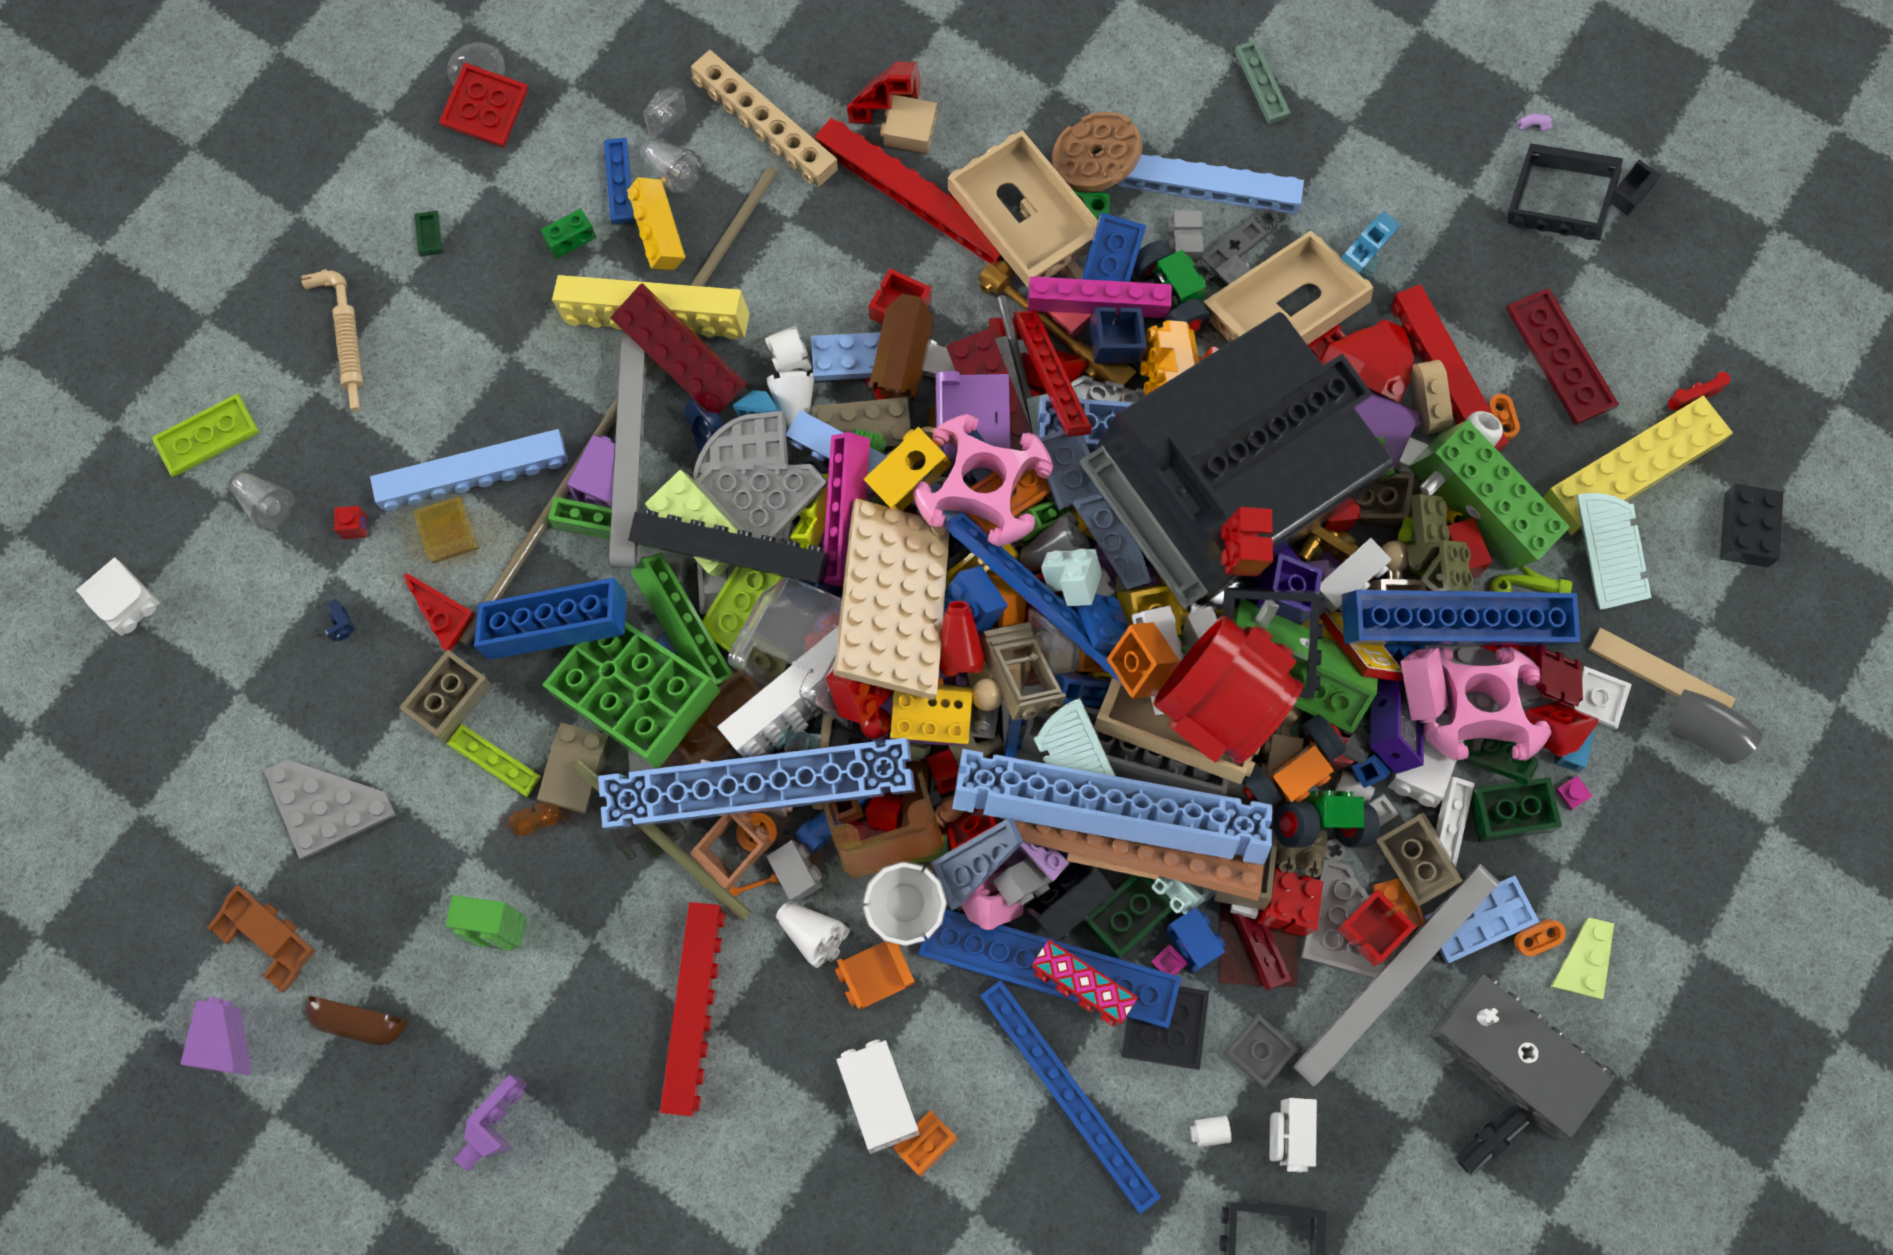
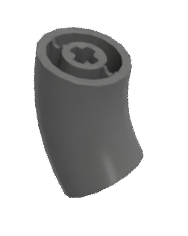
(1715, 727)

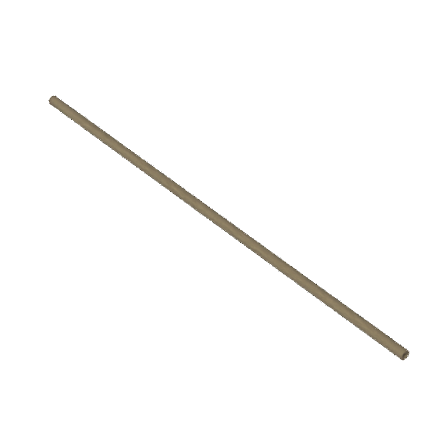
(611, 416)

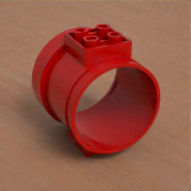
(1230, 691)

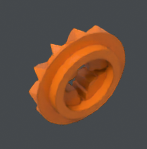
(757, 818)

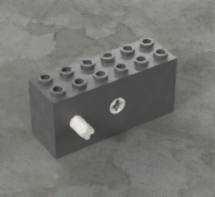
(1521, 1057)

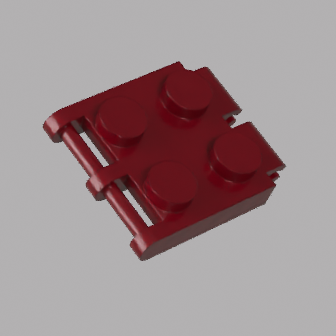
(1559, 679)

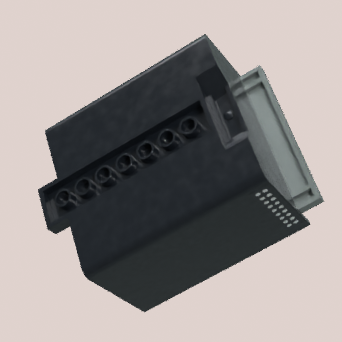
(1231, 433)

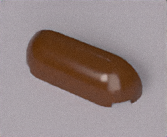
(353, 1022)

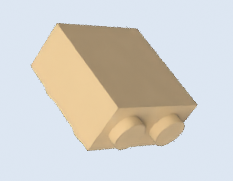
(909, 124)

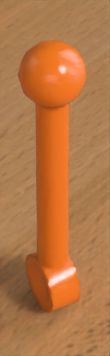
(735, 891)

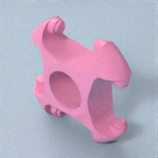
(976, 454)
(1471, 723)

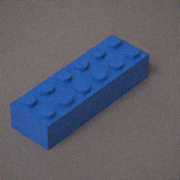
(551, 618)

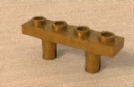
(1328, 541)

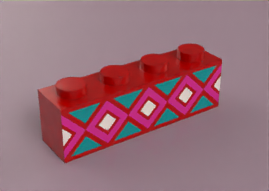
(1084, 983)

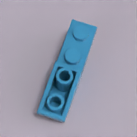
(1371, 241)

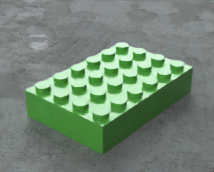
(633, 692)

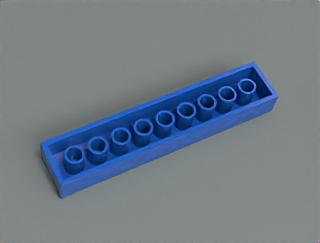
(1459, 618)

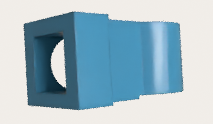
(1577, 760)

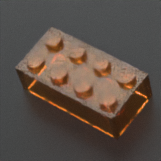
(704, 738)

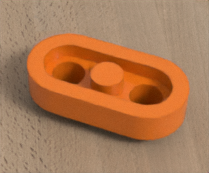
(1507, 416)
(1538, 937)

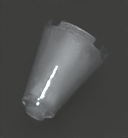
(672, 164)
(261, 499)

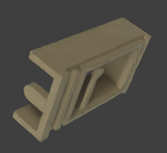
(1015, 637)

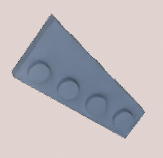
(1113, 540)
(975, 861)

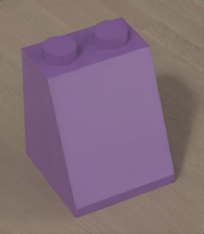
(595, 473)
(217, 1038)

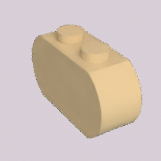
(1432, 396)

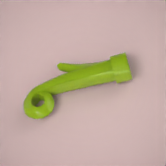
(1530, 581)

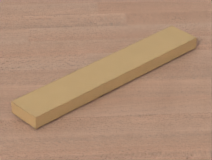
(1652, 668)

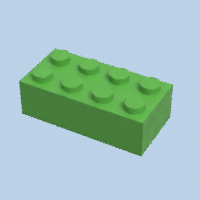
(486, 922)

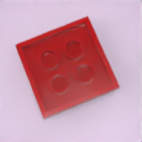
(484, 105)

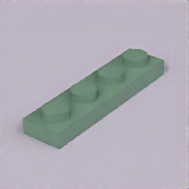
(1262, 82)

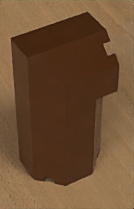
(902, 348)

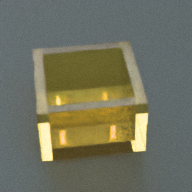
(446, 529)

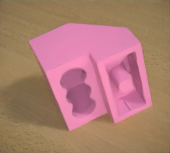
(987, 905)

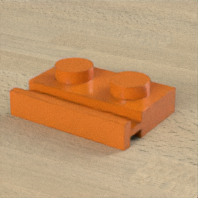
(1399, 896)
(927, 1147)

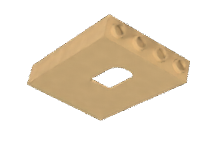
(1045, 240)
(1303, 262)
(1137, 724)

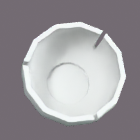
(904, 903)

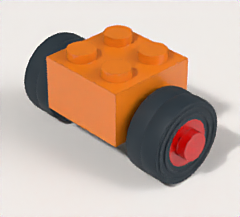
(1301, 770)

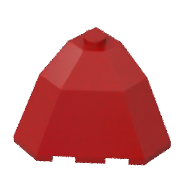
(898, 79)
(1378, 356)

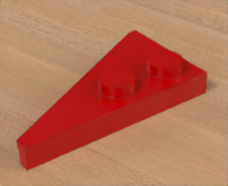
(445, 615)

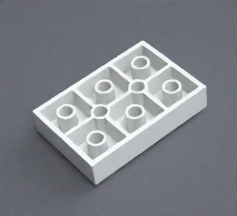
(764, 720)

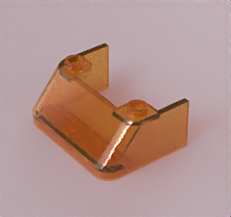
(907, 843)

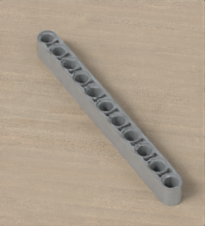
(628, 452)
(1396, 975)

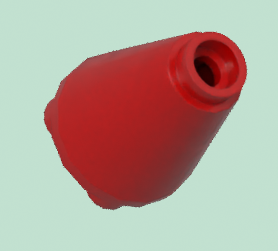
(960, 641)

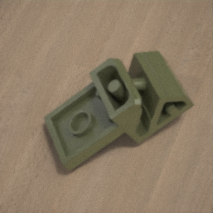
(1443, 560)

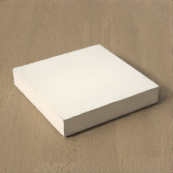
(1603, 697)

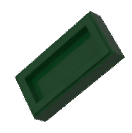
(428, 233)

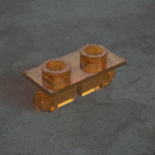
(525, 822)

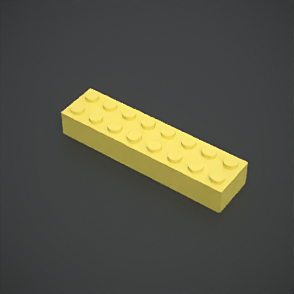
(702, 309)
(1643, 460)

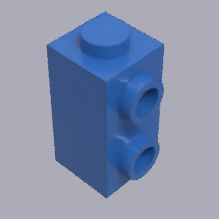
(1370, 771)

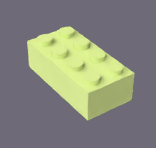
(685, 499)

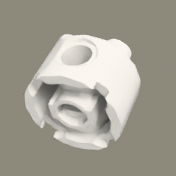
(789, 351)

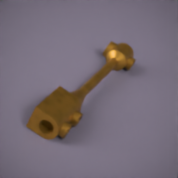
(997, 279)

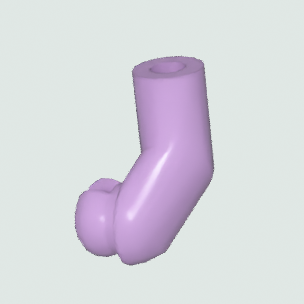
(1535, 119)

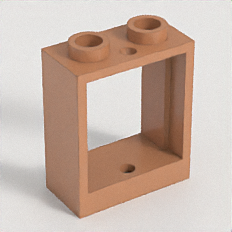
(712, 863)

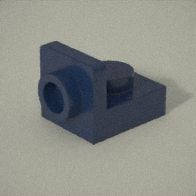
(341, 620)

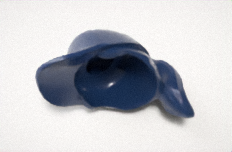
(701, 423)

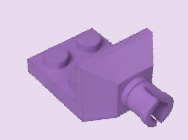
(479, 1134)

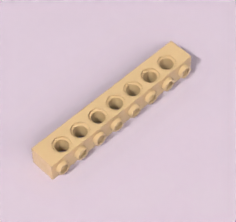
(712, 67)

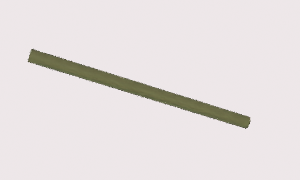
(676, 853)

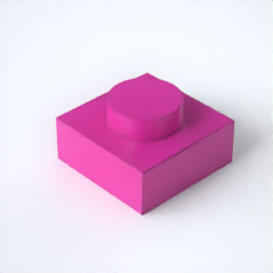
(1573, 793)
(1169, 961)

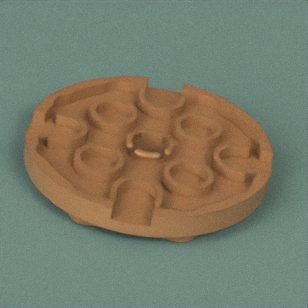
(1101, 130)

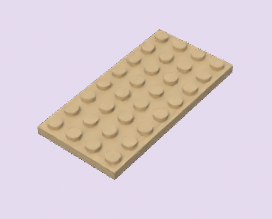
(892, 600)

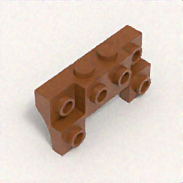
(268, 931)

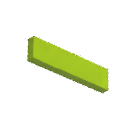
(494, 760)

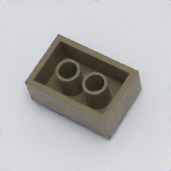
(446, 696)

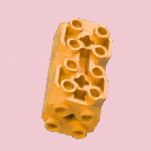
(1168, 353)

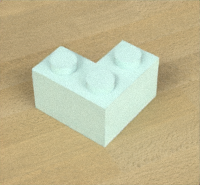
(1074, 573)

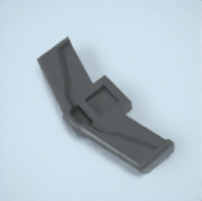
(1358, 744)

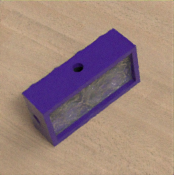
(1393, 732)

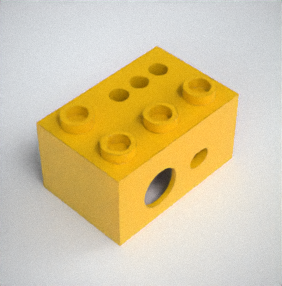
(895, 475)
(933, 720)

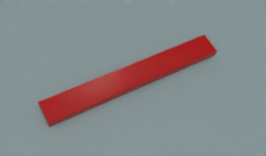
(1052, 374)

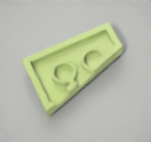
(1587, 962)

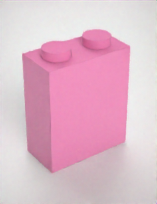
(1425, 684)

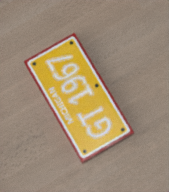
(1370, 660)

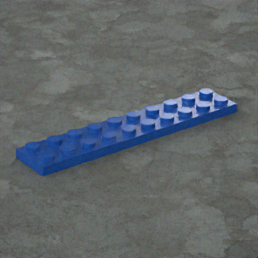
(1009, 957)

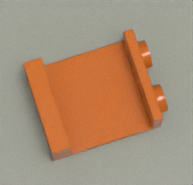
(874, 974)

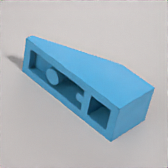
(755, 403)

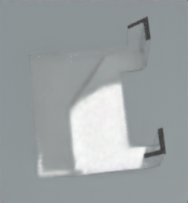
(798, 628)

